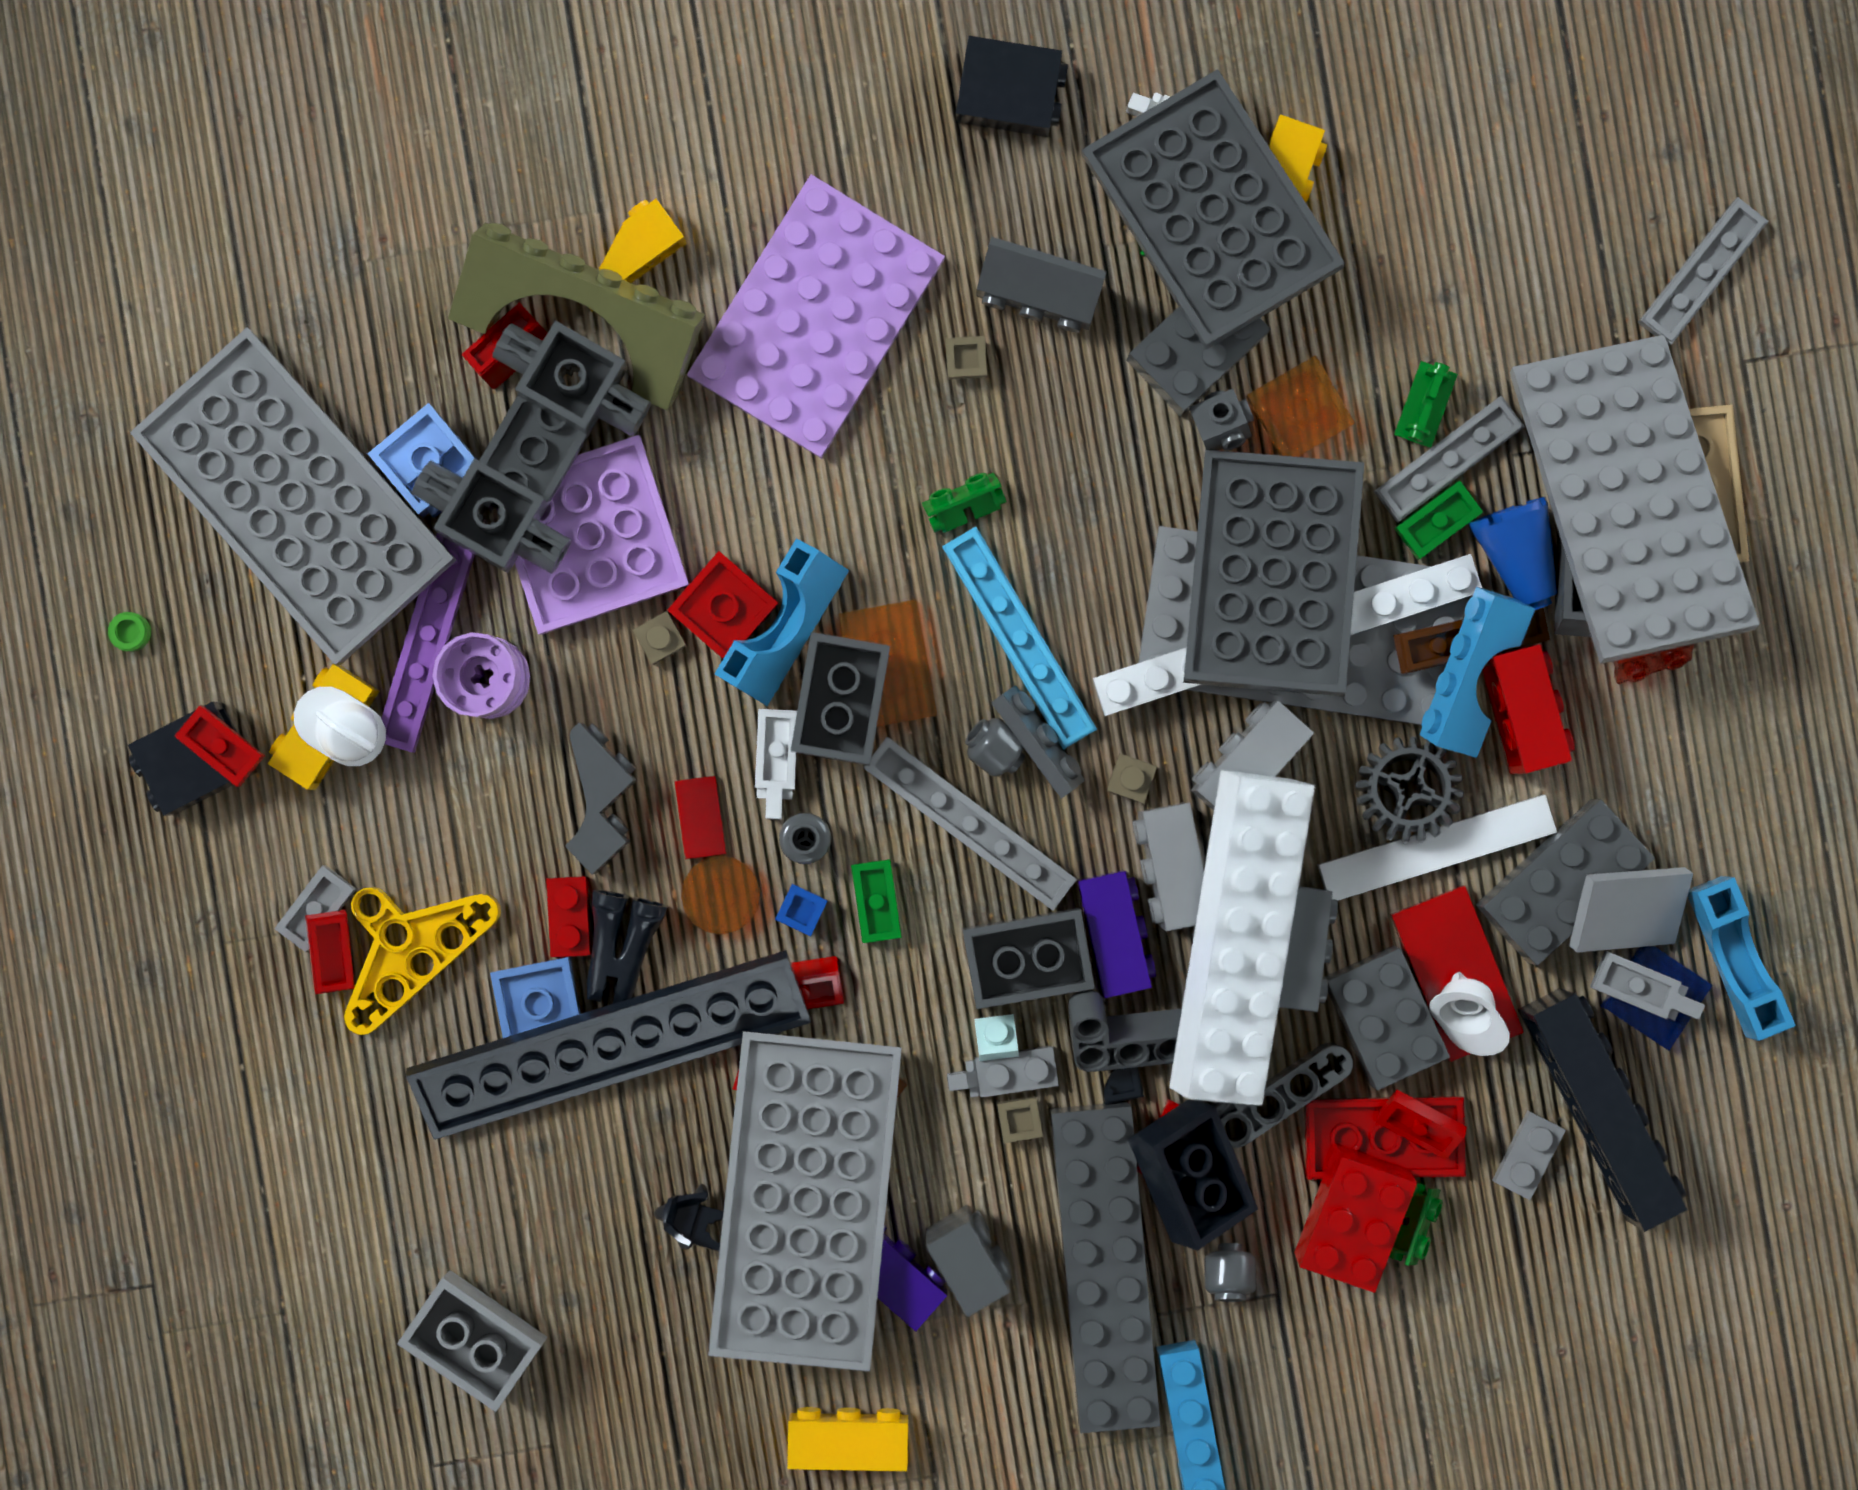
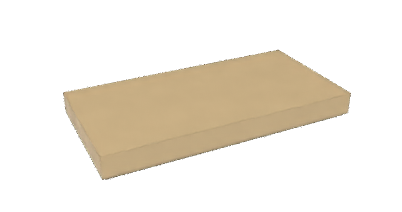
(1719, 444)

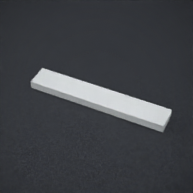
(1455, 844)

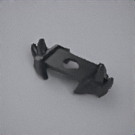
(688, 1219)

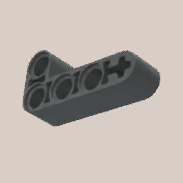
(1119, 1040)
(1286, 1101)

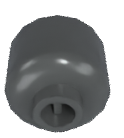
(994, 747)
(791, 844)
(1230, 1273)

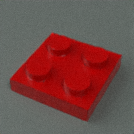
(722, 605)

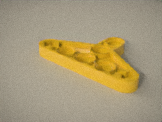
(395, 962)

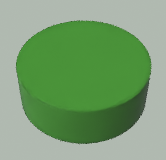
(129, 631)

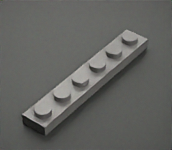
(970, 823)

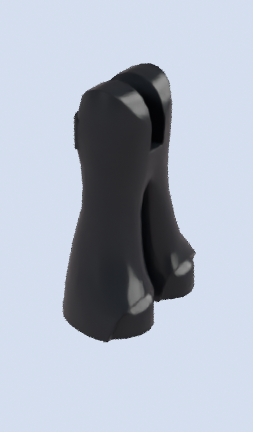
(608, 913)

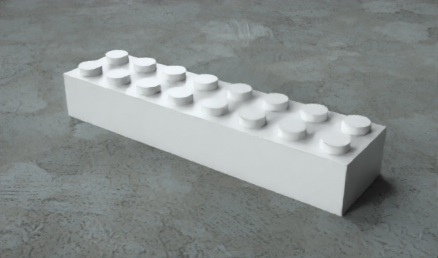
(1241, 938)

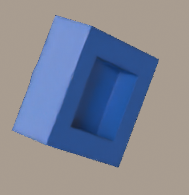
(801, 909)

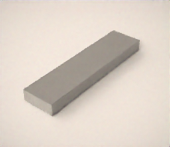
(1703, 271)
(1449, 459)

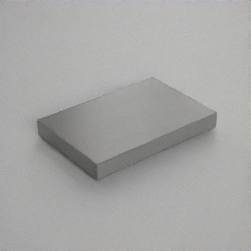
(1630, 909)

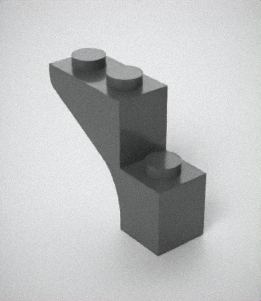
(603, 782)

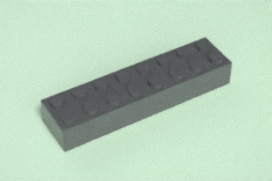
(1104, 1267)

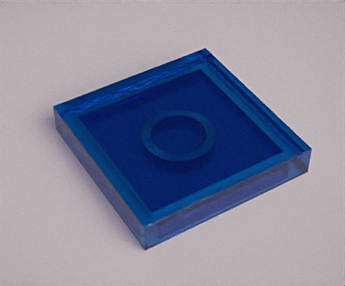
(1659, 1030)

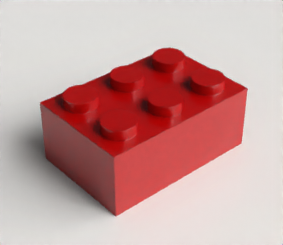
(1527, 710)
(1355, 1218)

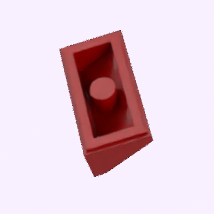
(480, 353)
(700, 817)
(819, 981)

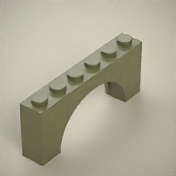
(653, 328)

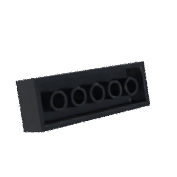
(1603, 1108)

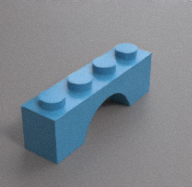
(808, 586)
(1489, 626)
(1727, 933)
(1190, 1416)

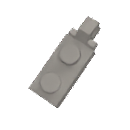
(1643, 988)
(1030, 1071)

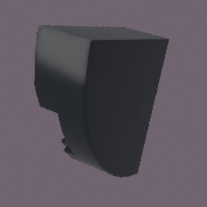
(1123, 1085)

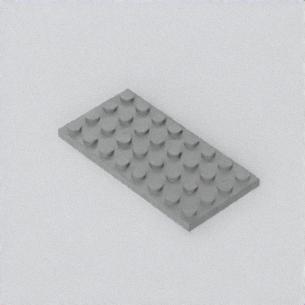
(293, 496)
(1633, 499)
(1373, 675)
(805, 1202)

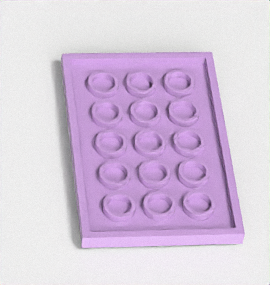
(816, 316)

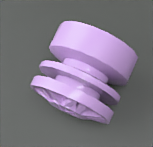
(462, 665)

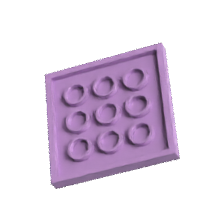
(618, 540)

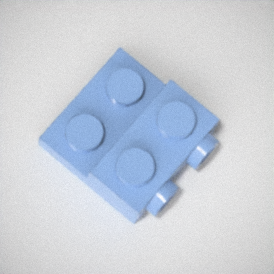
(413, 446)

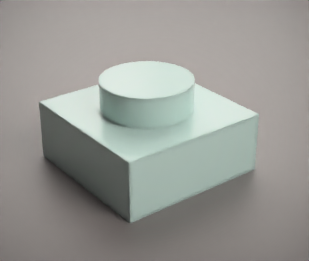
(996, 1037)

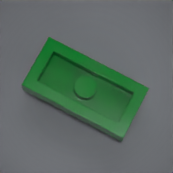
(1438, 520)
(876, 901)

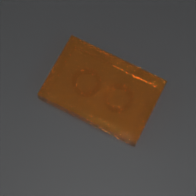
(907, 682)

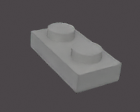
(323, 894)
(1528, 1155)

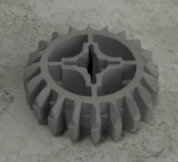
(1426, 797)

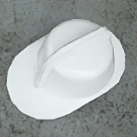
(339, 726)
(1470, 1016)

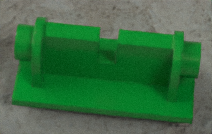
(1426, 403)
(976, 493)
(1412, 1237)

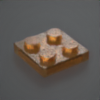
(1300, 409)

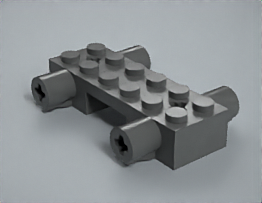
(532, 447)

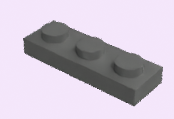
(1039, 741)

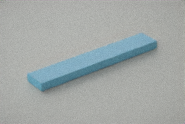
(1019, 637)

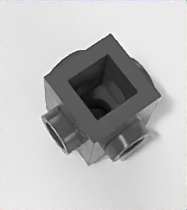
(1222, 420)

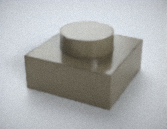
(966, 357)
(659, 637)
(1131, 778)
(1019, 1119)

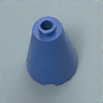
(1521, 550)

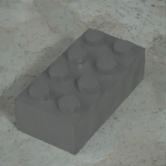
(1542, 895)

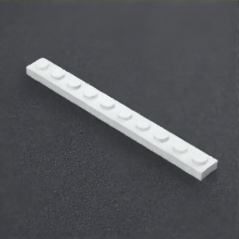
(1371, 608)

